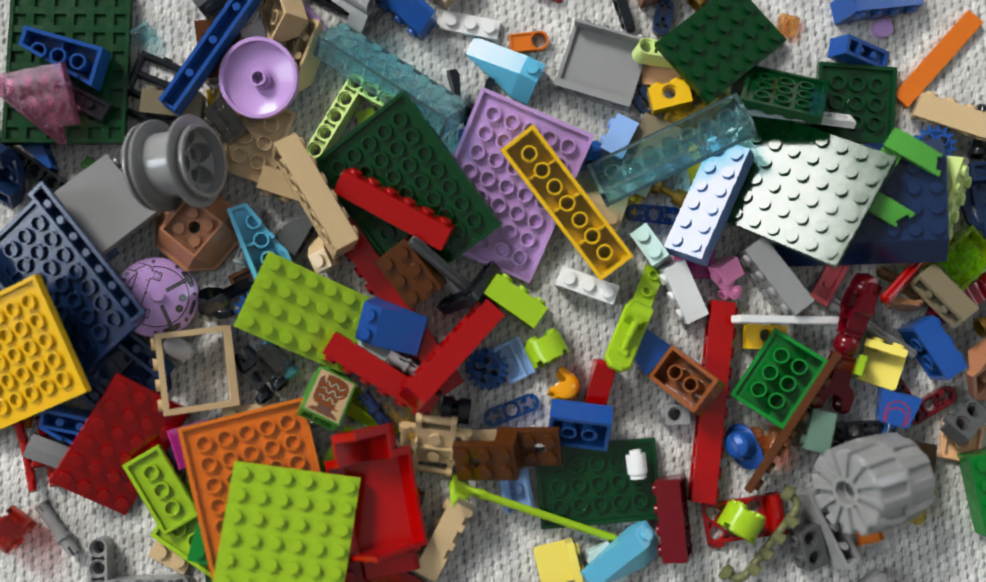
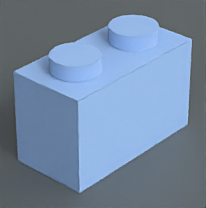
(619, 134)

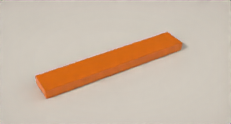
(937, 58)

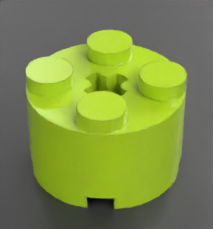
(545, 349)
(740, 521)

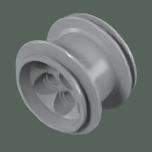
(174, 163)

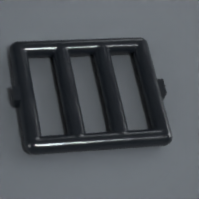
(137, 73)

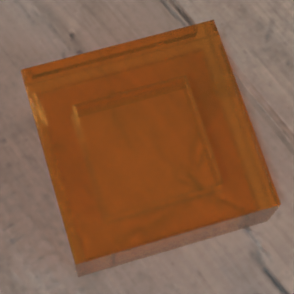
(788, 25)

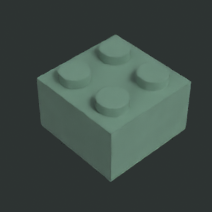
(816, 431)

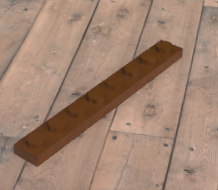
(799, 415)

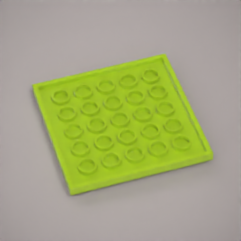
(286, 525)

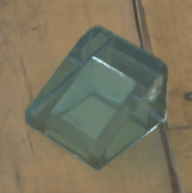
(144, 34)

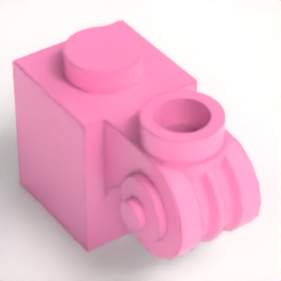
(724, 274)

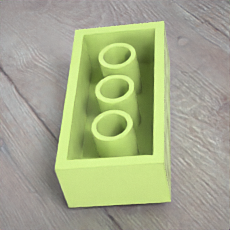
(957, 184)

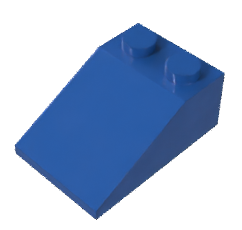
(391, 326)

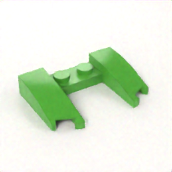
(913, 151)

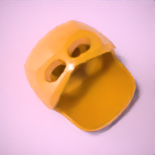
(567, 387)

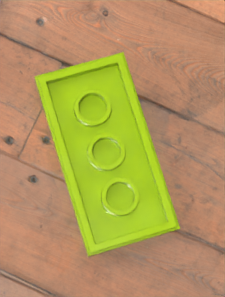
(161, 489)

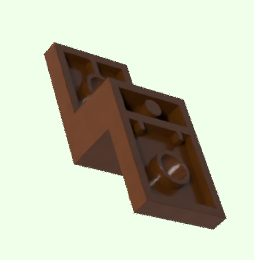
(508, 453)

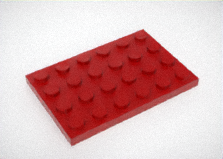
(115, 432)

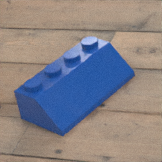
(413, 14)

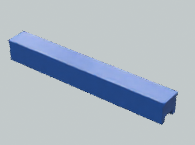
(207, 54)

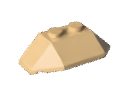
(303, 49)

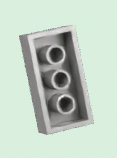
(774, 278)

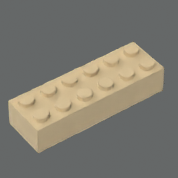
(314, 195)

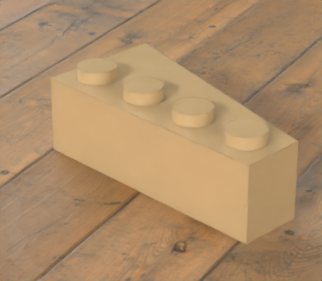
(443, 538)

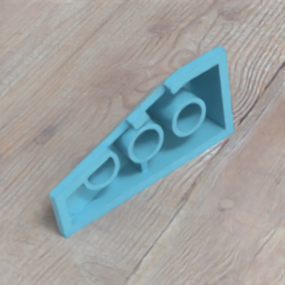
(511, 70)
(254, 237)
(624, 555)

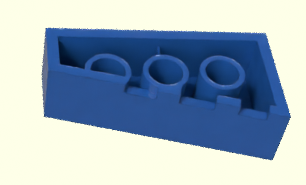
(857, 10)
(82, 59)

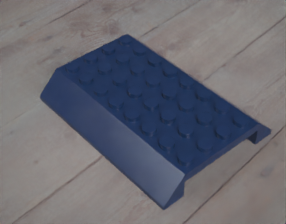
(914, 239)
(83, 285)

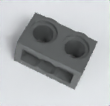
(968, 416)
(808, 546)

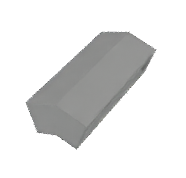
(45, 451)

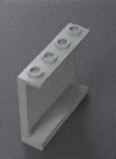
(600, 65)
(104, 204)

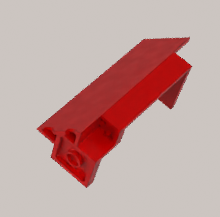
(388, 507)

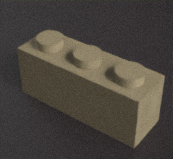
(152, 106)
(943, 296)

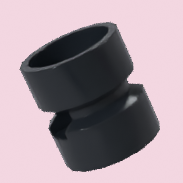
(463, 408)

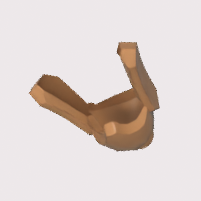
(914, 302)

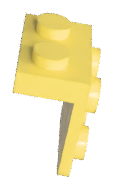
(883, 363)
(558, 561)

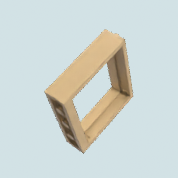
(161, 385)

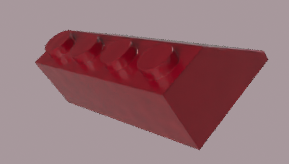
(673, 519)

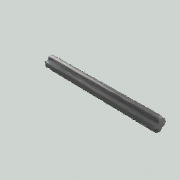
(441, 265)

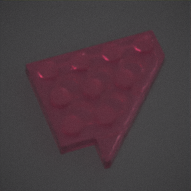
(43, 97)

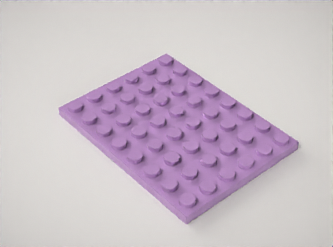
(526, 223)

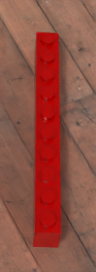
(363, 257)
(710, 427)

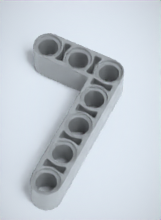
(106, 557)

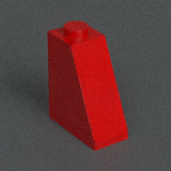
(599, 383)

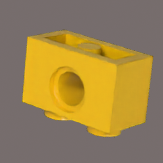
(661, 104)
(751, 334)

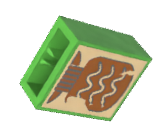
(326, 398)

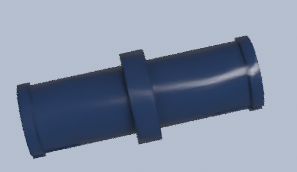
(374, 408)

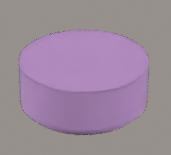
(882, 28)

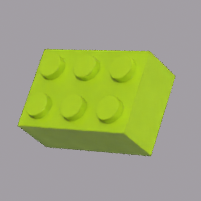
(516, 300)

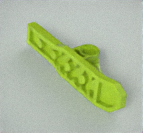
(633, 322)

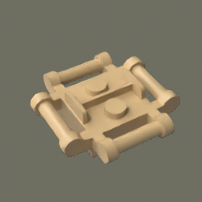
(433, 441)

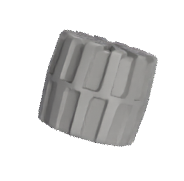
(874, 483)

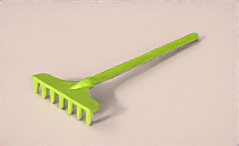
(463, 490)

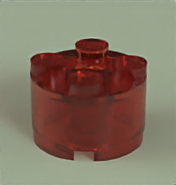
(14, 528)

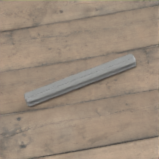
(878, 331)

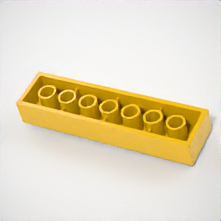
(566, 202)

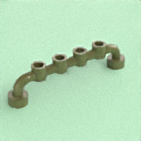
(777, 536)

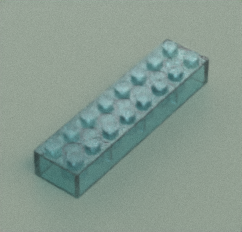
(388, 75)
(672, 149)

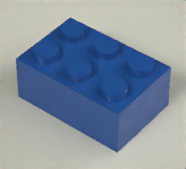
(933, 347)
(582, 424)

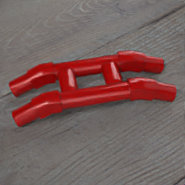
(28, 463)

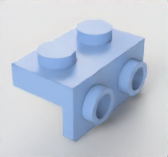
(517, 490)

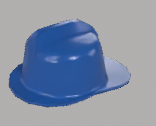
(743, 446)

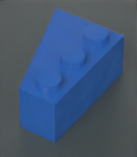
(63, 422)

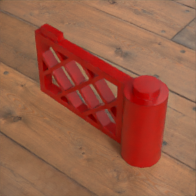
(769, 505)

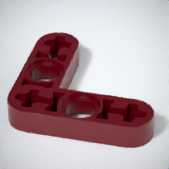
(922, 413)

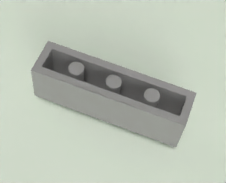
(839, 545)

